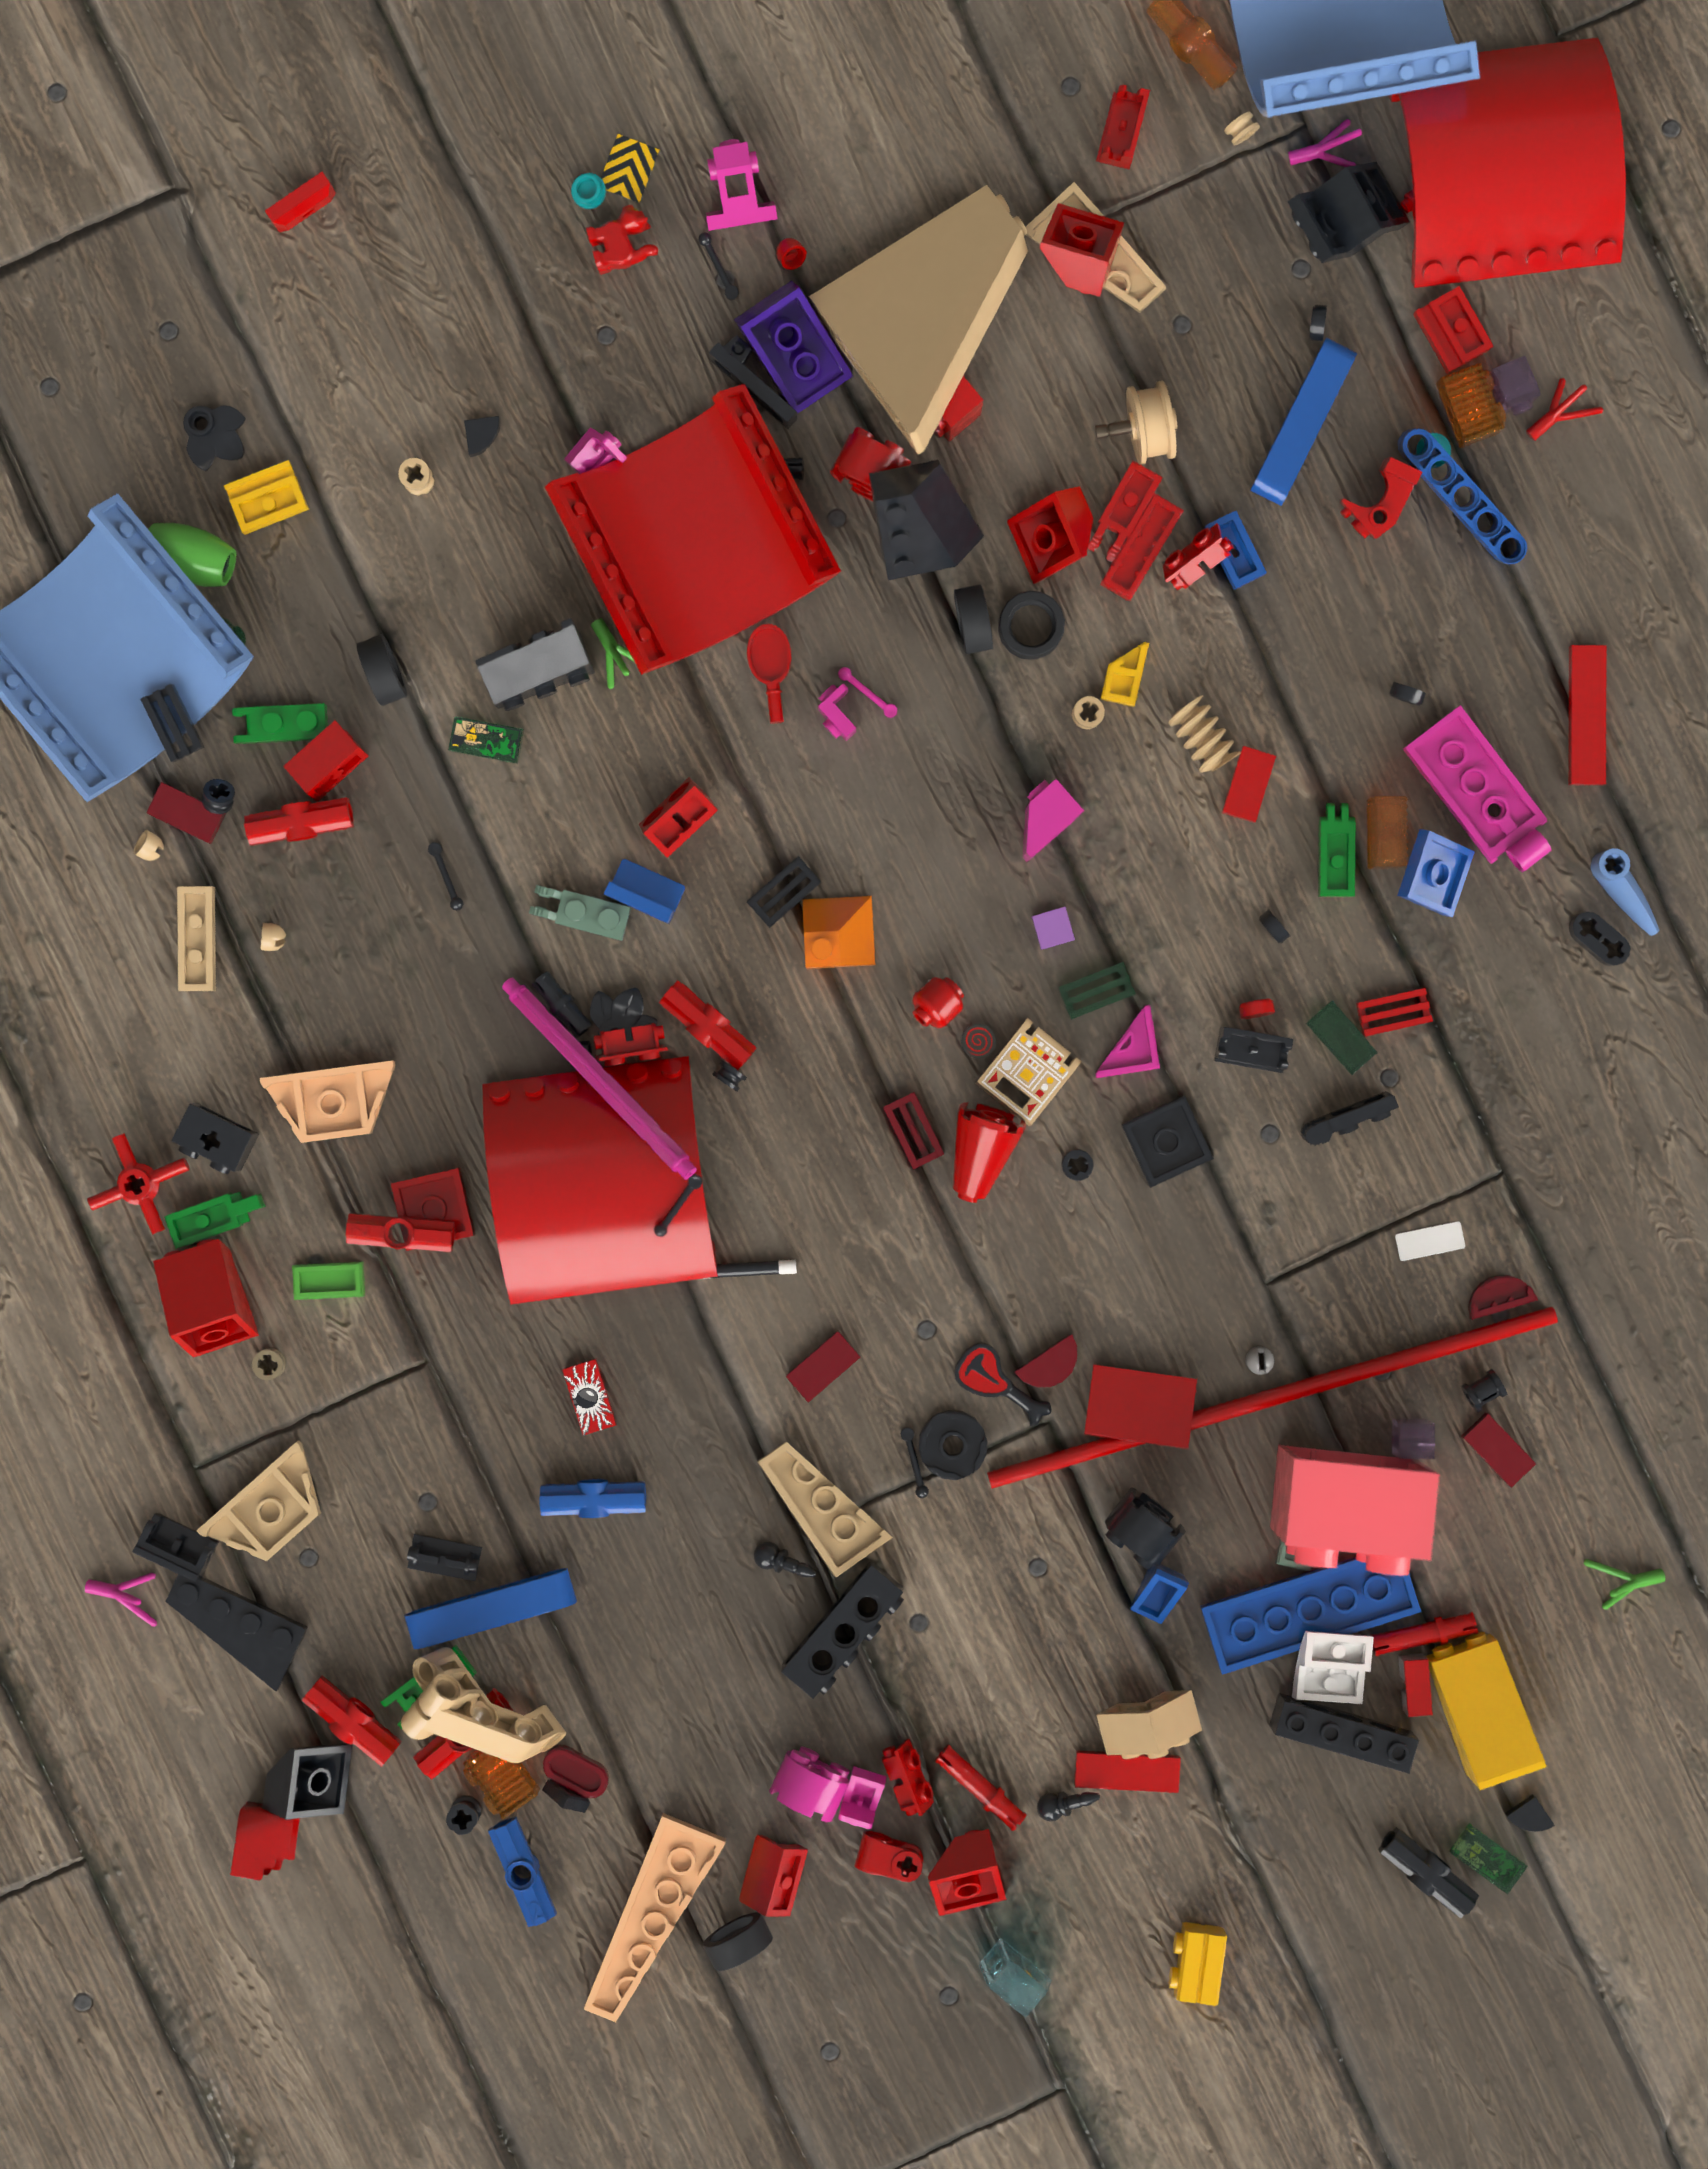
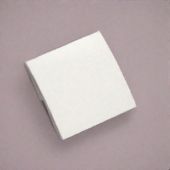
(1332, 1667)

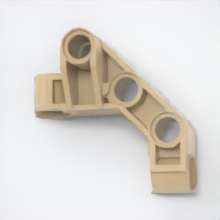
(460, 1711)

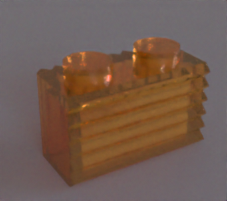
(1471, 405)
(1387, 832)
(504, 1783)

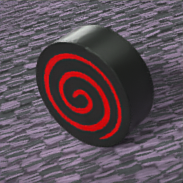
(978, 1041)

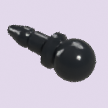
(769, 1556)
(1053, 1806)

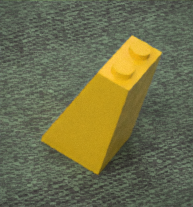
(1484, 1711)

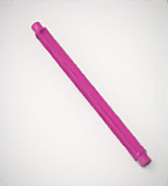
(598, 1078)

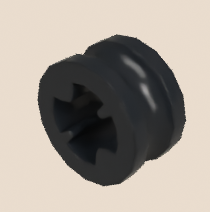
(214, 788)
(729, 1075)
(1074, 1154)

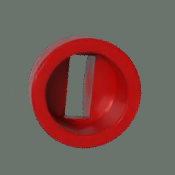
(791, 253)

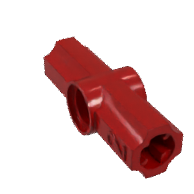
(298, 821)
(707, 1025)
(377, 1231)
(351, 1721)
(442, 1751)

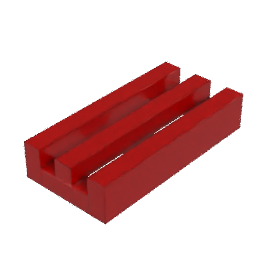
(1423, 1005)

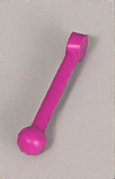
(889, 709)

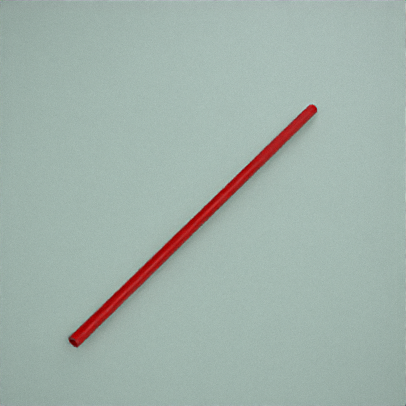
(1287, 1393)

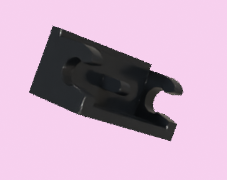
(1253, 1049)
(175, 1547)

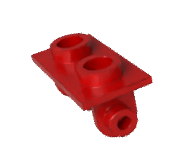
(1183, 565)
(643, 1043)
(915, 1793)

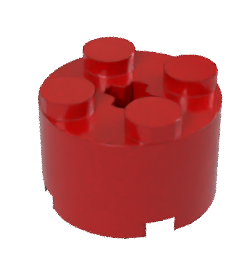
(864, 456)

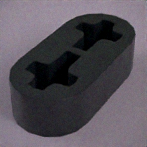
(1604, 932)

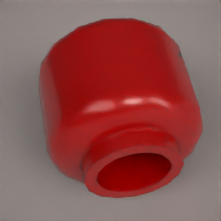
(937, 1002)

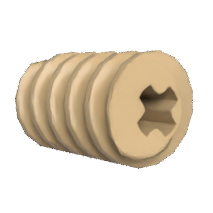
(1203, 736)

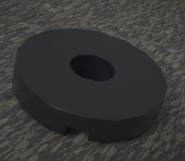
(952, 1424)

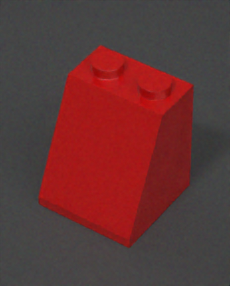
(204, 1298)

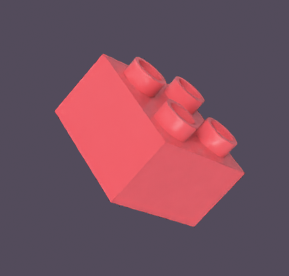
(1355, 1505)

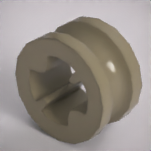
(261, 1371)

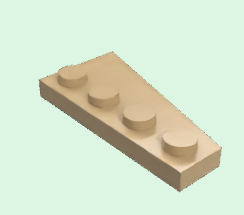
(1129, 275)
(827, 1516)

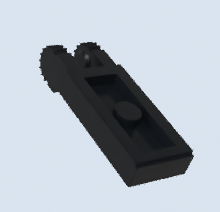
(1347, 1118)

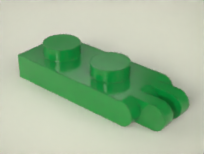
(1336, 853)

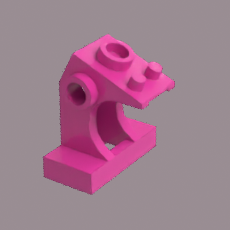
(734, 159)

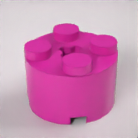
(810, 1784)

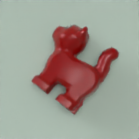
(615, 237)

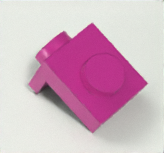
(594, 451)
(835, 720)
(861, 1798)

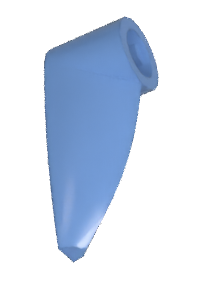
(1624, 888)

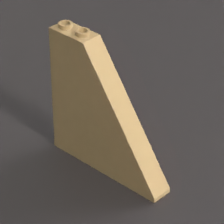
(924, 307)

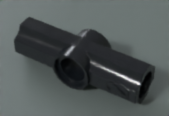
(1428, 1872)

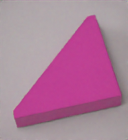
(1134, 1050)

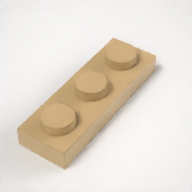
(196, 938)

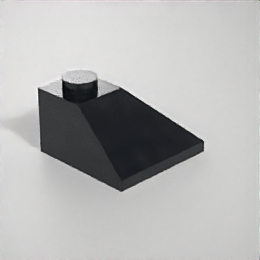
(309, 1782)

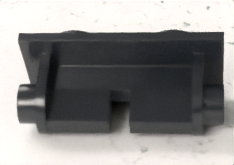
(444, 1557)

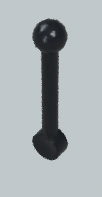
(731, 291)
(435, 850)
(694, 1182)
(907, 1435)

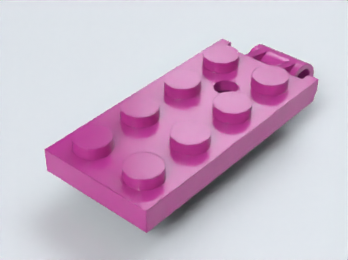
(1470, 778)

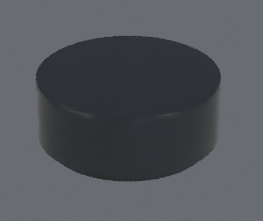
(1318, 322)
(1407, 694)
(1274, 926)

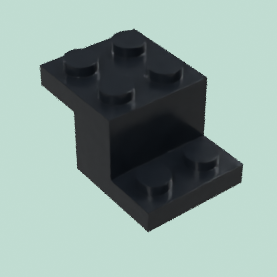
(1348, 212)

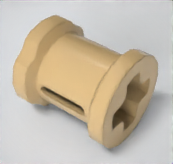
(416, 466)

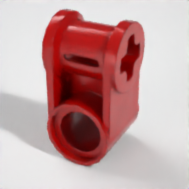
(885, 1857)

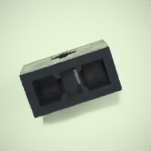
(234, 1138)

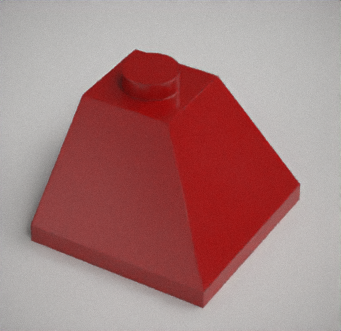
(1081, 247)
(1053, 532)
(967, 1874)

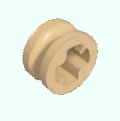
(1242, 128)
(1098, 716)

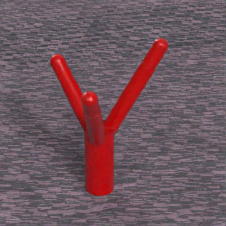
(1555, 412)

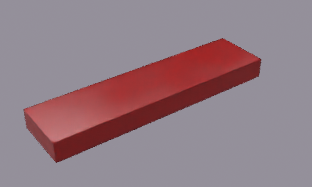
(1587, 714)

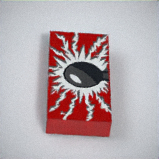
(589, 1396)

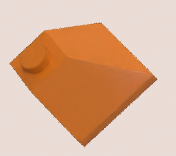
(838, 932)

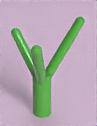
(612, 651)
(1634, 1580)

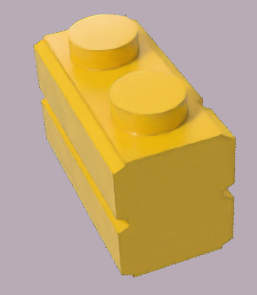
(1198, 1964)

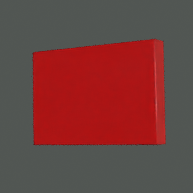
(1140, 1406)

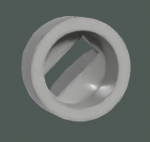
(1252, 1360)

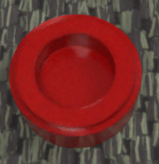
(1256, 1008)

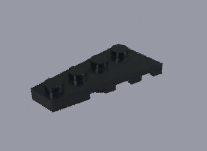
(242, 1627)

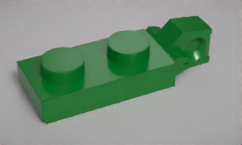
(211, 1218)

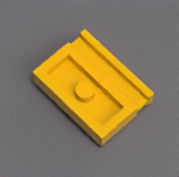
(266, 497)

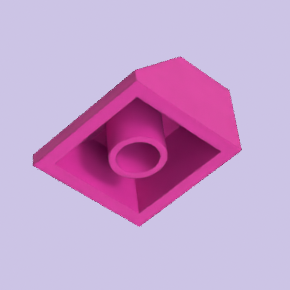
(1047, 815)

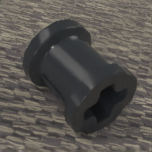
(1484, 1390)
(470, 1806)

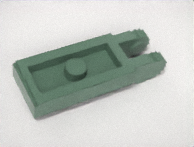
(585, 913)

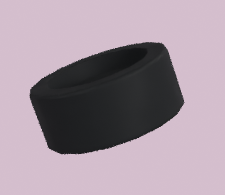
(1037, 599)
(973, 619)
(381, 670)
(737, 1941)

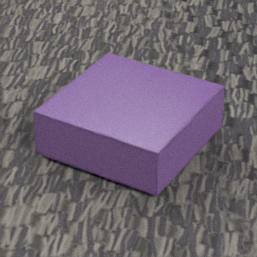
(1053, 928)

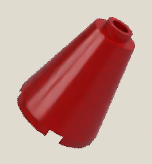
(982, 1148)

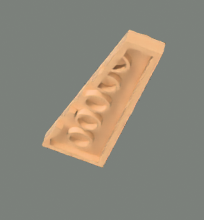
(663, 1888)

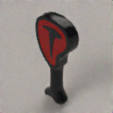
(982, 1375)

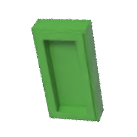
(328, 1280)

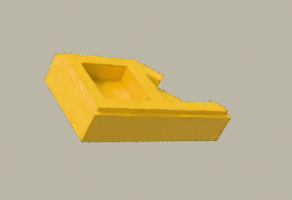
(1124, 677)

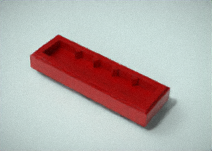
(1142, 547)

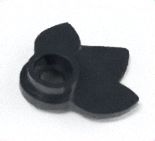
(217, 439)
(619, 1013)

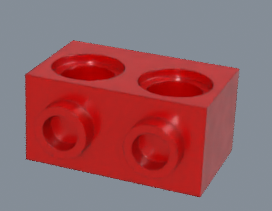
(678, 817)

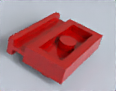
(1453, 329)

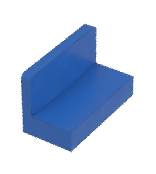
(645, 891)

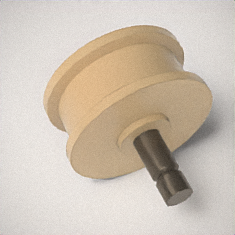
(1149, 423)

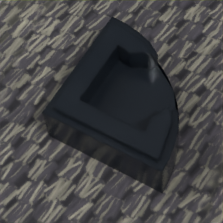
(481, 434)
(564, 1798)
(1530, 1815)

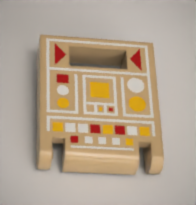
(1033, 1067)

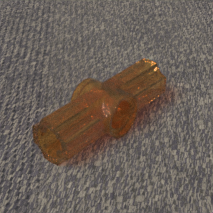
(1193, 41)

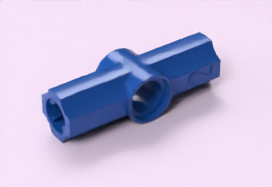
(593, 1498)
(529, 1891)

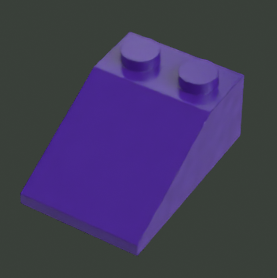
(793, 346)

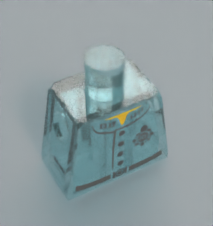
(1017, 1978)

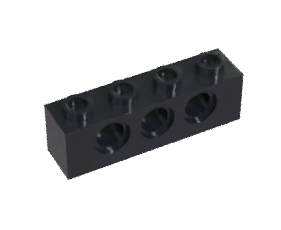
(818, 1678)
(1344, 1733)

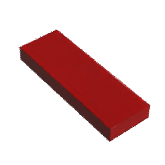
(1140, 1773)

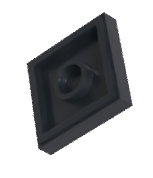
(1167, 1141)

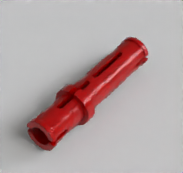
(1422, 1634)
(990, 1796)

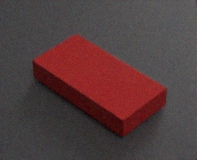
(1248, 784)

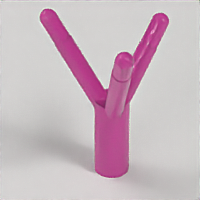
(1330, 141)
(115, 1591)

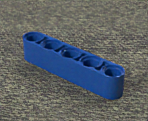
(1303, 421)
(1478, 502)
(490, 1608)

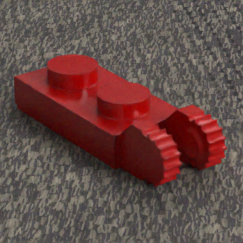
(1126, 507)

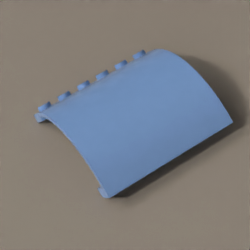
(1345, 50)
(101, 638)

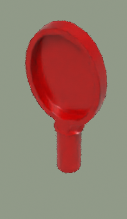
(770, 662)

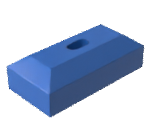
(1247, 565)

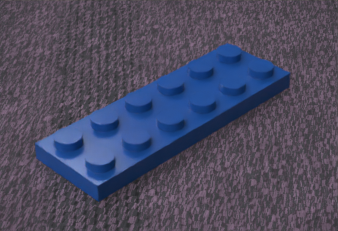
(1329, 1600)

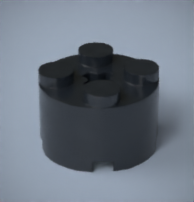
(1143, 1528)

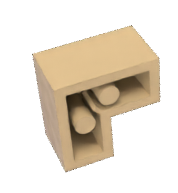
(1149, 1725)

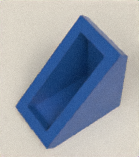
(1159, 1593)

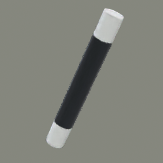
(756, 1268)

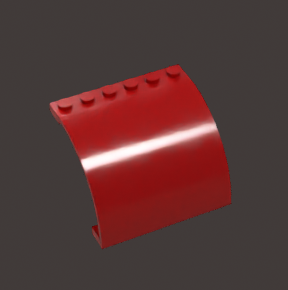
(1517, 166)
(695, 533)
(584, 1190)

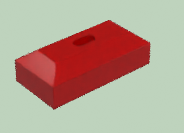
(301, 203)

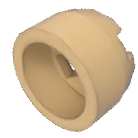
(147, 845)
(272, 937)

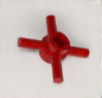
(131, 1172)

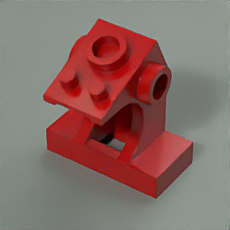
(1399, 482)

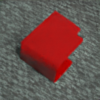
(262, 1842)

